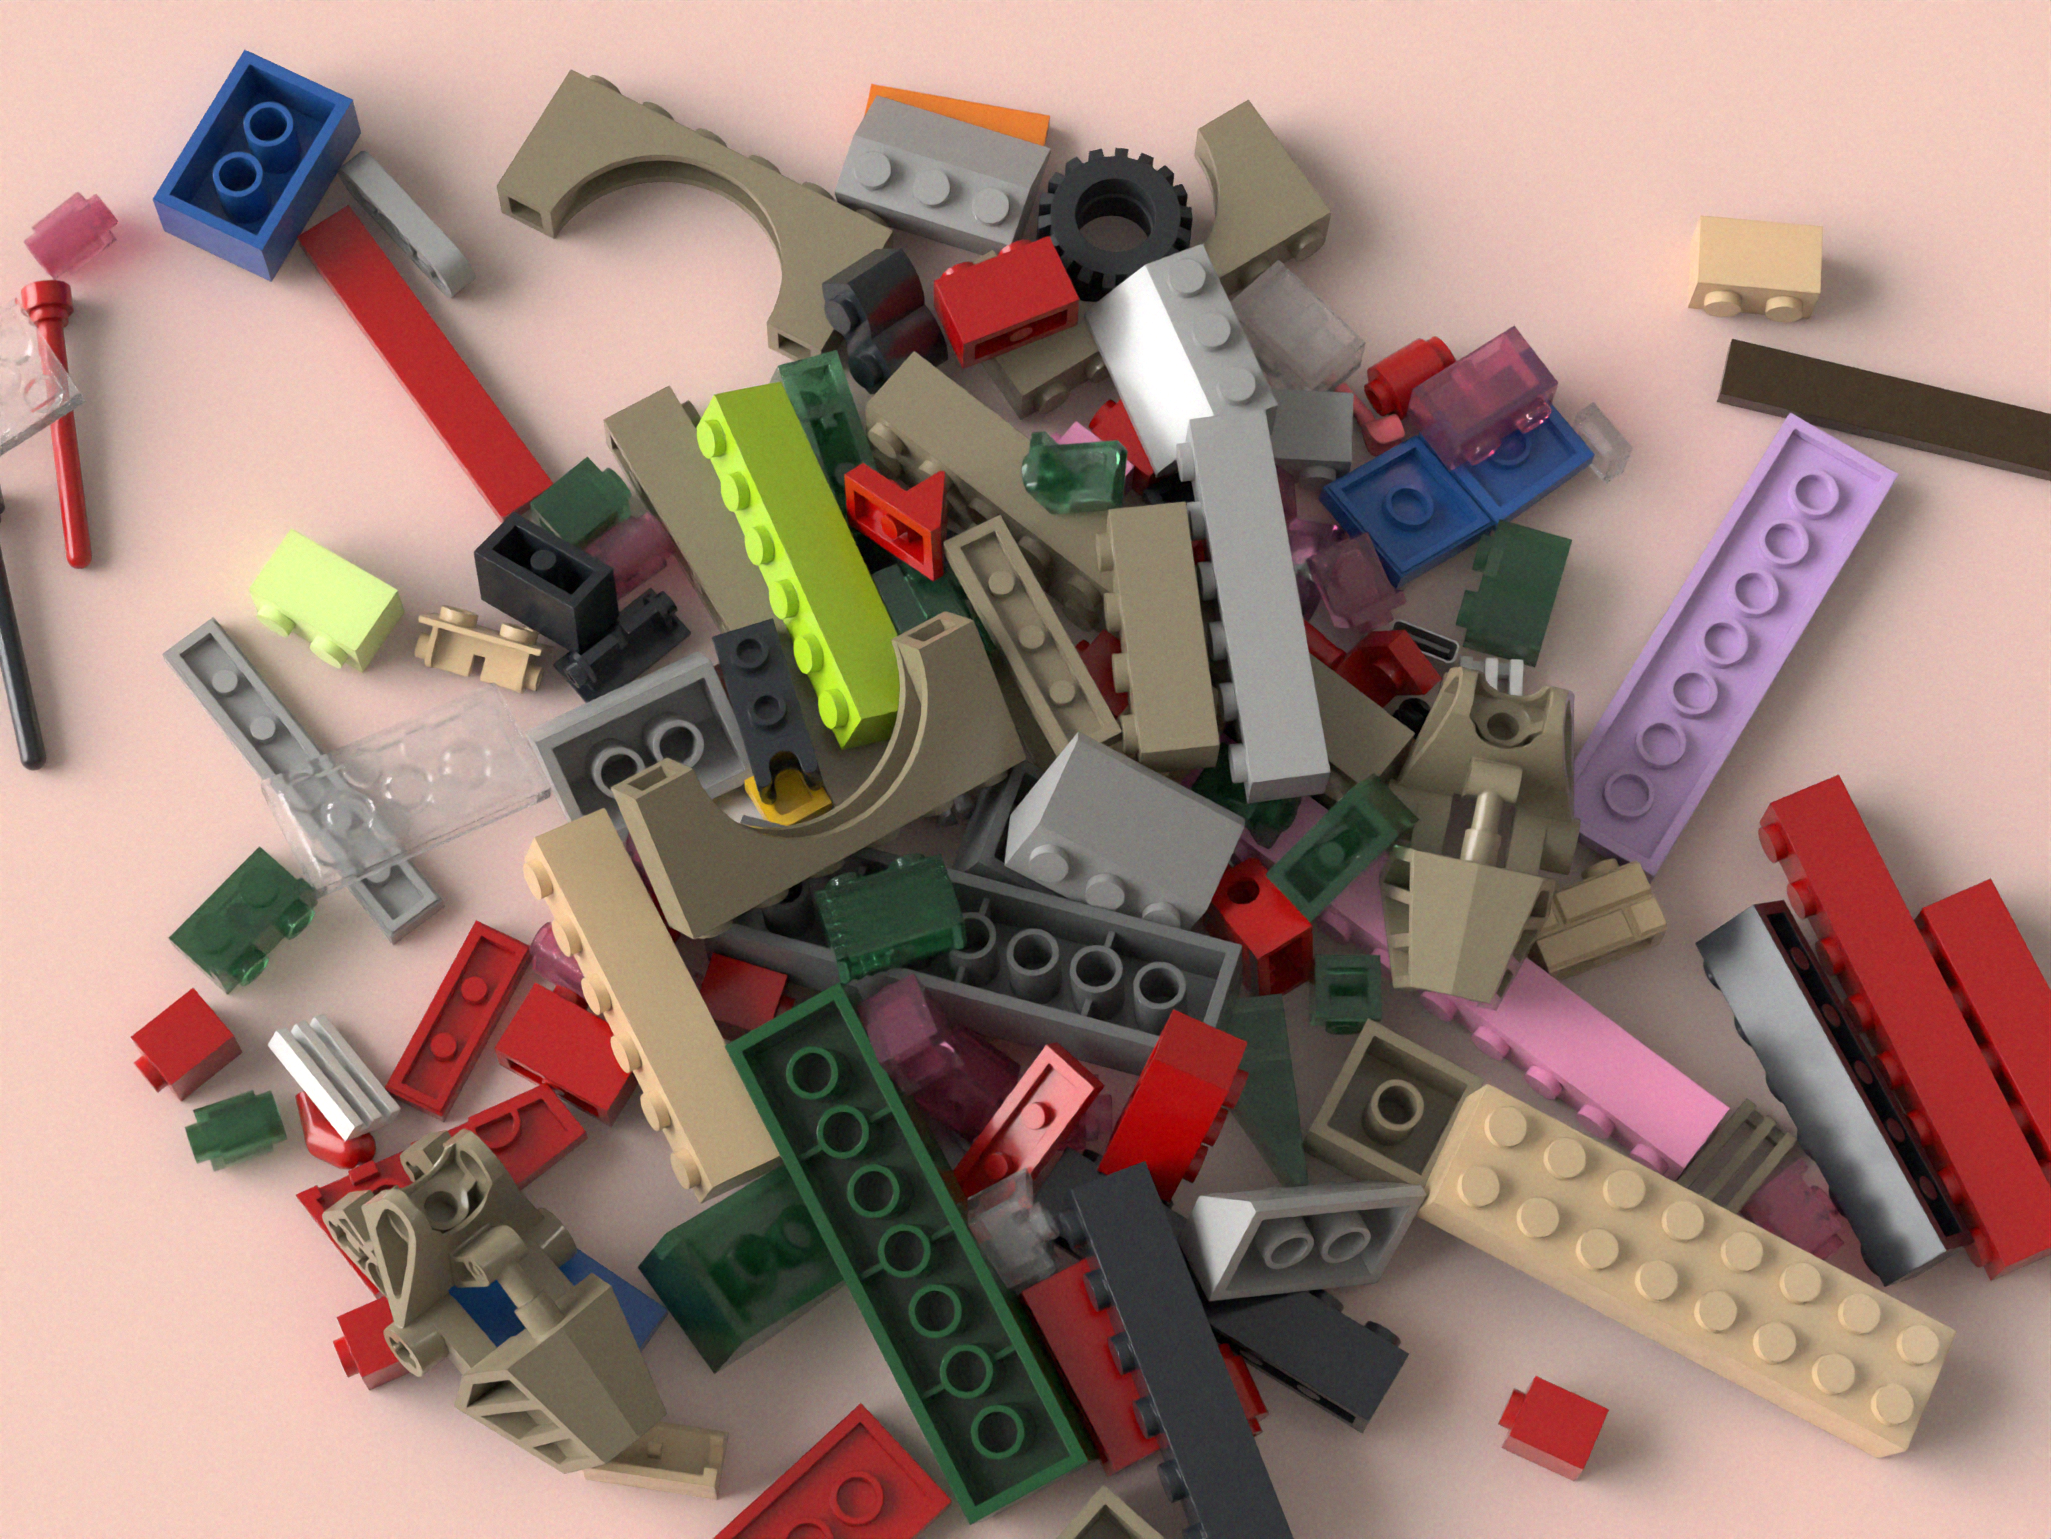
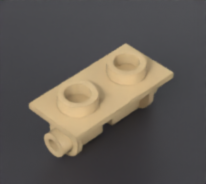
(507, 652)

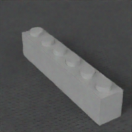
(1255, 607)

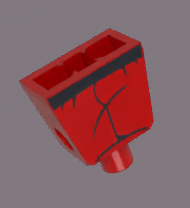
(1266, 924)

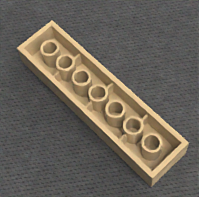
(1685, 1272)

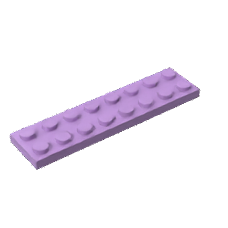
(1723, 643)

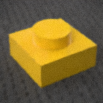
(794, 799)

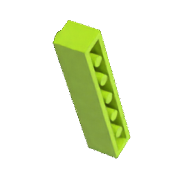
(806, 559)

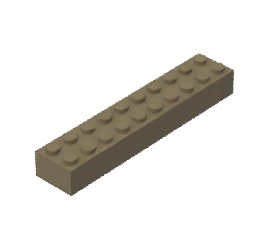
(932, 424)

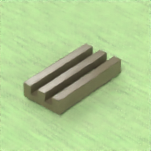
(1763, 1129)

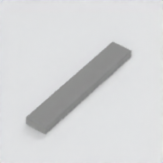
(275, 742)

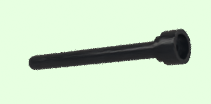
(17, 679)

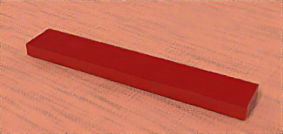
(425, 363)

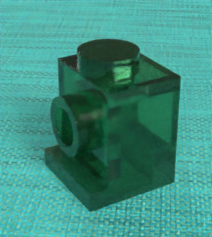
(1344, 992)

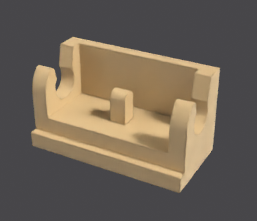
(669, 1460)

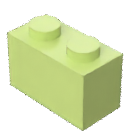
(325, 602)

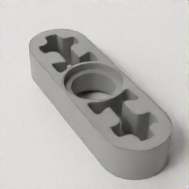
(406, 224)

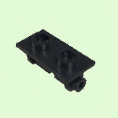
(626, 648)

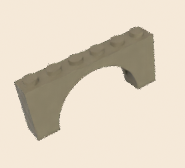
(603, 141)
(1261, 216)
(945, 741)

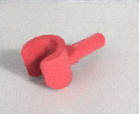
(1379, 433)

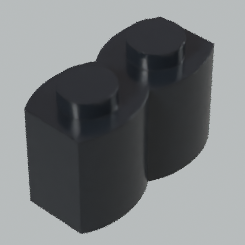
(882, 316)

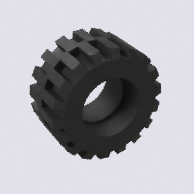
(1119, 189)

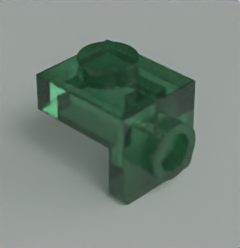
(1074, 475)

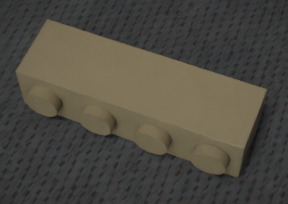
(1160, 638)

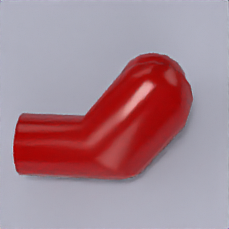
(326, 1143)

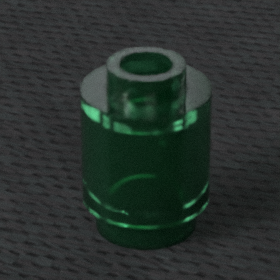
(235, 1129)

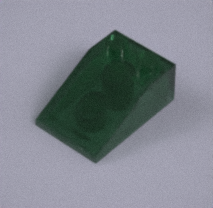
(743, 1269)

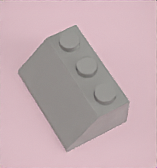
(941, 177)
(1176, 352)
(662, 715)
(1121, 837)
(1297, 1236)

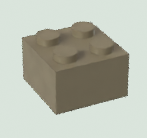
(1389, 1109)

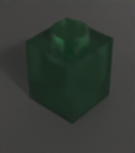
(582, 504)

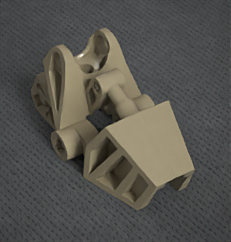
(1463, 919)
(560, 1387)

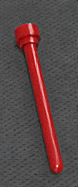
(49, 307)

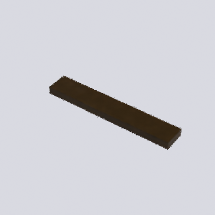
(1887, 409)

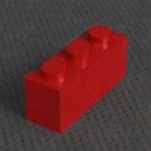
(1178, 1103)
(1080, 1353)

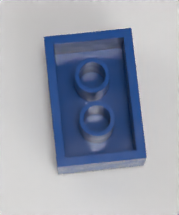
(257, 165)

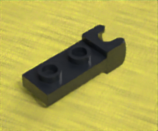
(766, 706)

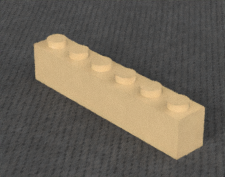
(650, 1006)

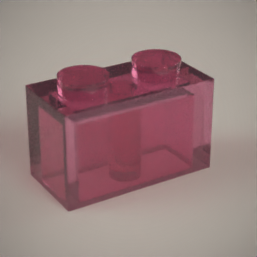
(1483, 400)

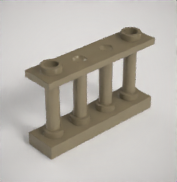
(1034, 659)

